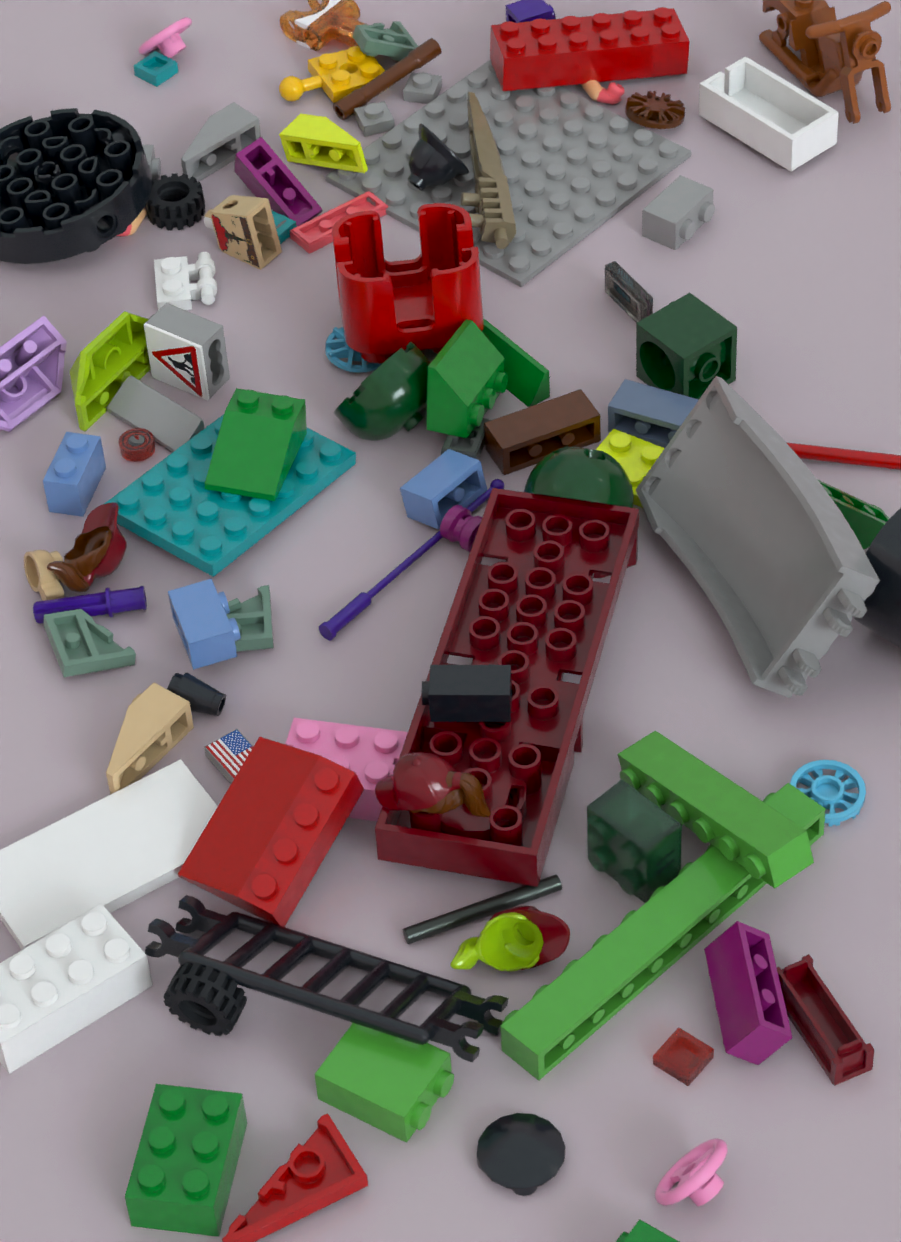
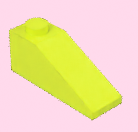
(322, 143)

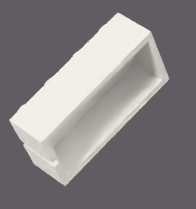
(768, 113)
(66, 984)

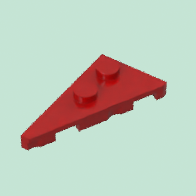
(309, 1181)

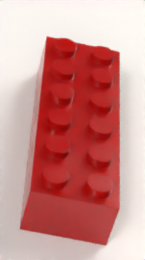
(589, 49)

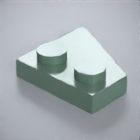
(389, 42)
(253, 621)
(84, 645)

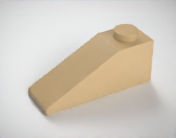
(148, 732)

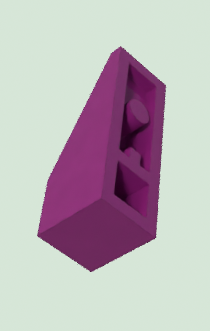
(271, 179)

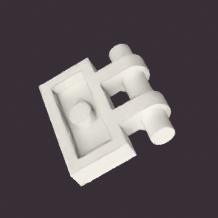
(174, 279)

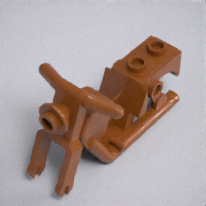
(830, 49)

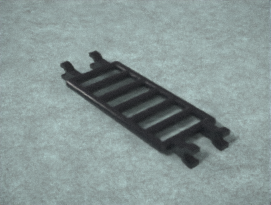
(434, 1028)

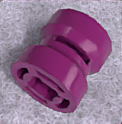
(460, 526)

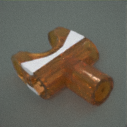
(324, 23)

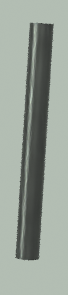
(481, 909)

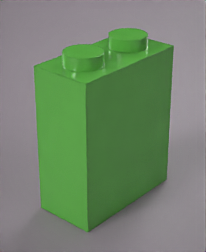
(384, 1080)

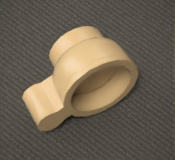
(40, 577)

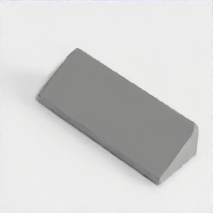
(148, 409)

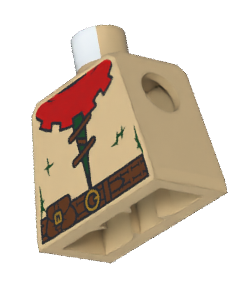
(245, 229)

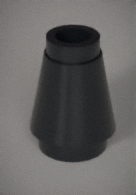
(200, 695)

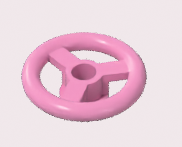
(168, 39)
(695, 1175)

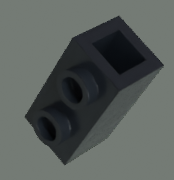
(468, 693)

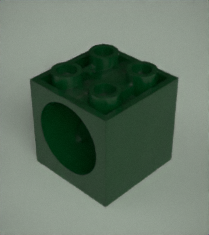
(685, 347)

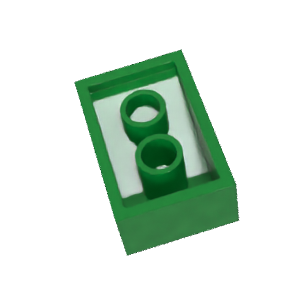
(257, 444)

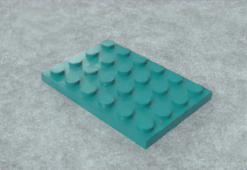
(217, 527)

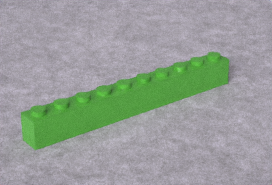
(640, 949)

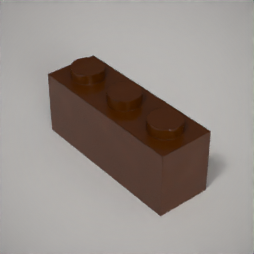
(536, 431)

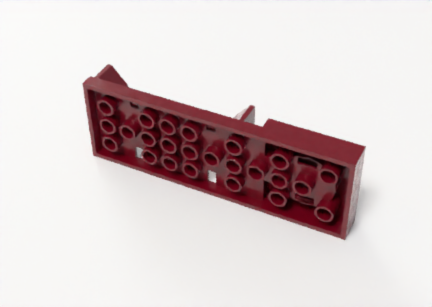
(543, 621)

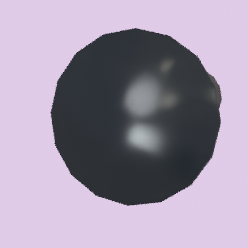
(521, 1152)

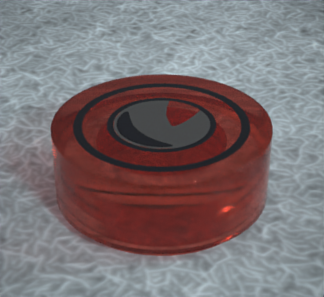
(137, 444)

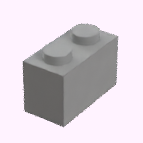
(677, 212)

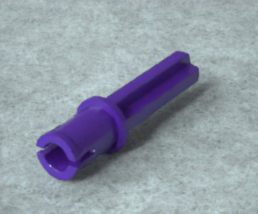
(94, 604)

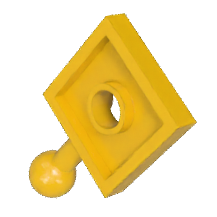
(334, 73)

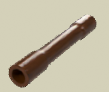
(414, 60)

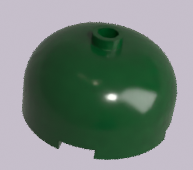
(388, 397)

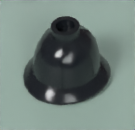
(432, 161)

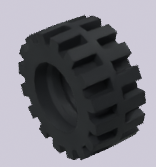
(175, 202)
(205, 999)

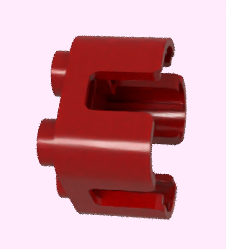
(407, 300)

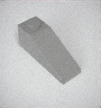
(220, 141)

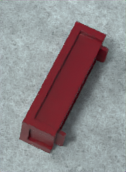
(823, 1023)

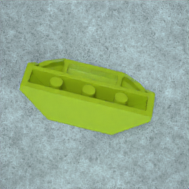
(106, 364)

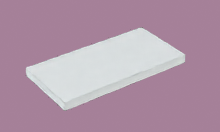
(103, 853)

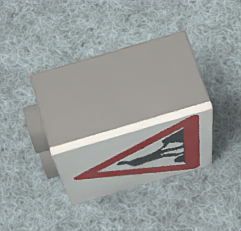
(187, 351)

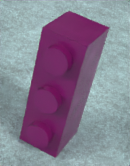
(747, 993)

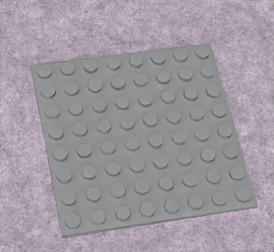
(562, 159)

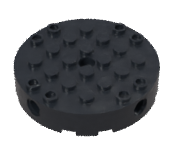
(68, 184)

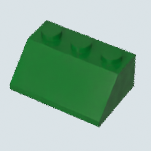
(464, 382)

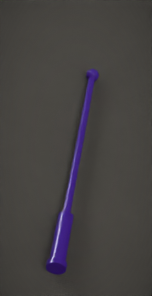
(363, 600)

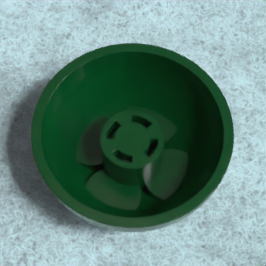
(581, 476)

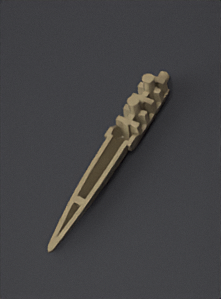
(492, 192)

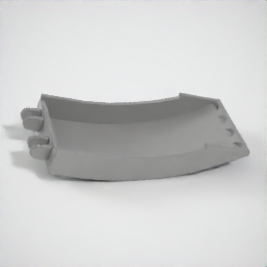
(758, 539)

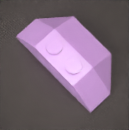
(30, 372)

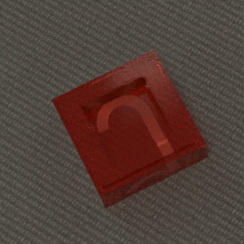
(683, 1056)

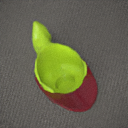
(515, 941)

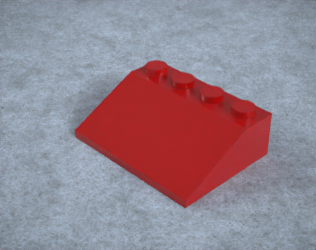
(272, 829)

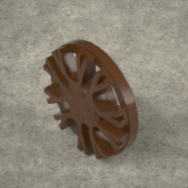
(655, 110)

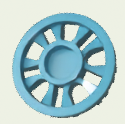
(829, 789)

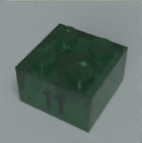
(633, 840)

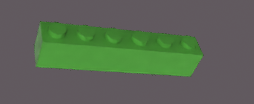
(716, 809)

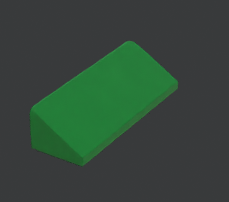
(526, 376)

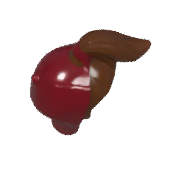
(95, 551)
(430, 785)

